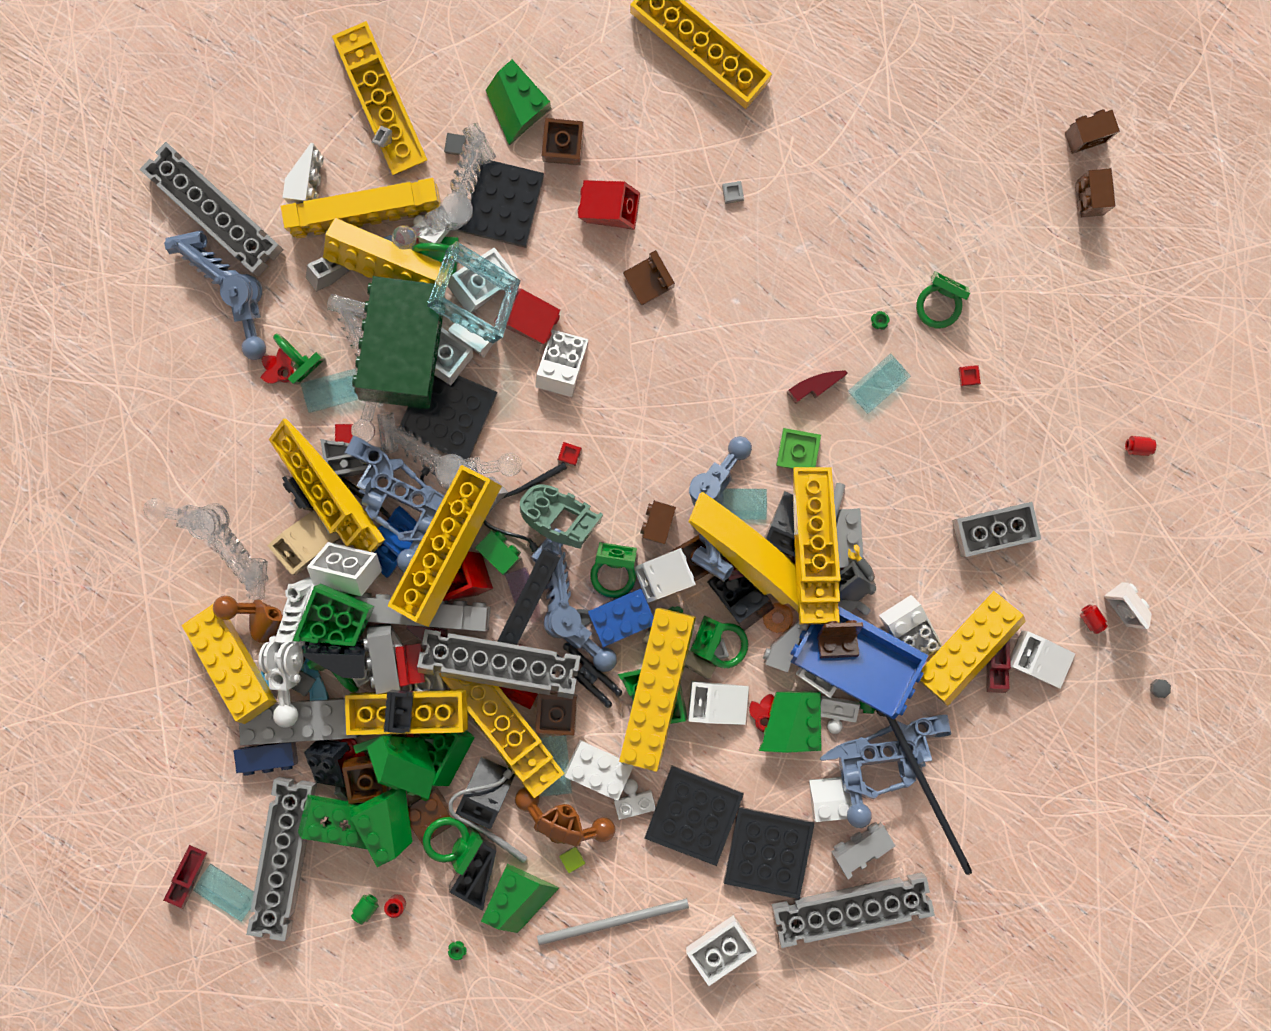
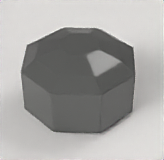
(1160, 688)

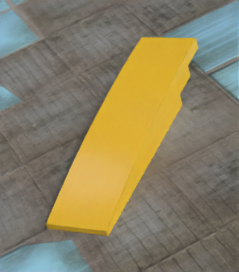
(379, 96)
(325, 490)
(816, 545)
(746, 550)
(509, 735)

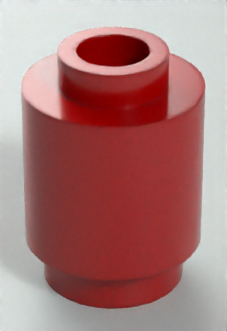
(1140, 446)
(1093, 618)
(393, 911)

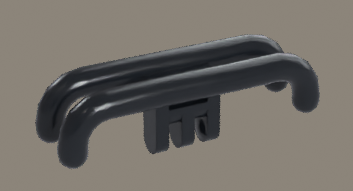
(588, 675)

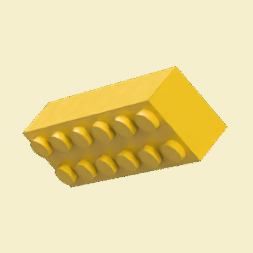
(375, 255)
(971, 648)
(229, 665)
(431, 712)

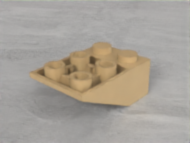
(301, 543)

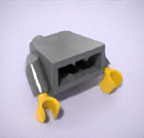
(856, 578)

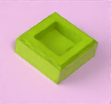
(572, 859)

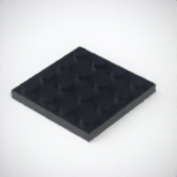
(504, 203)
(454, 416)
(694, 815)
(769, 852)

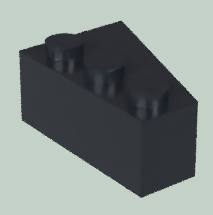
(474, 882)

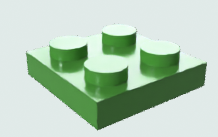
(798, 449)

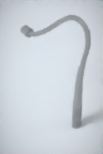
(503, 844)

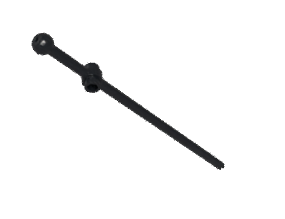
(929, 794)

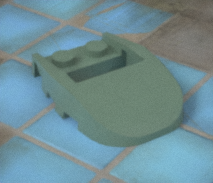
(545, 503)

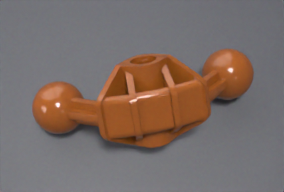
(263, 618)
(562, 822)

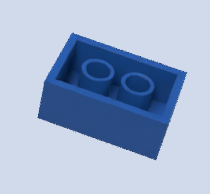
(621, 617)

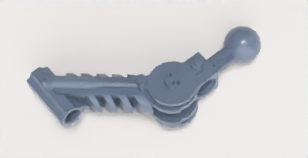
(236, 289)
(713, 485)
(564, 620)

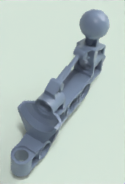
(376, 495)
(852, 759)

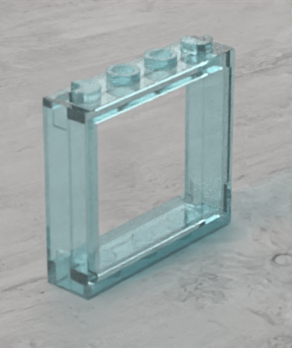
(485, 269)

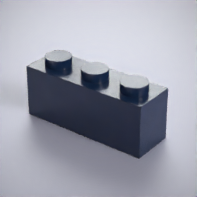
(265, 758)

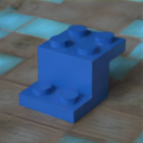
(392, 546)

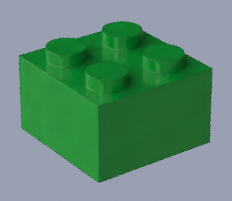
(498, 552)

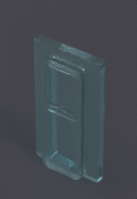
(879, 383)
(329, 391)
(746, 503)
(558, 749)
(225, 892)

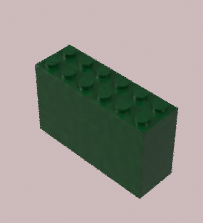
(398, 344)

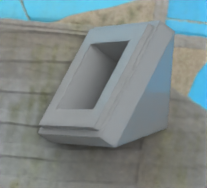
(383, 137)

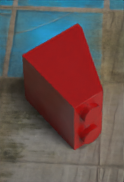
(609, 203)
(532, 317)
(470, 579)

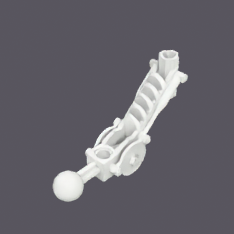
(283, 657)

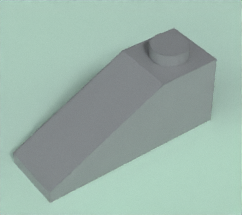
(324, 273)
(779, 652)

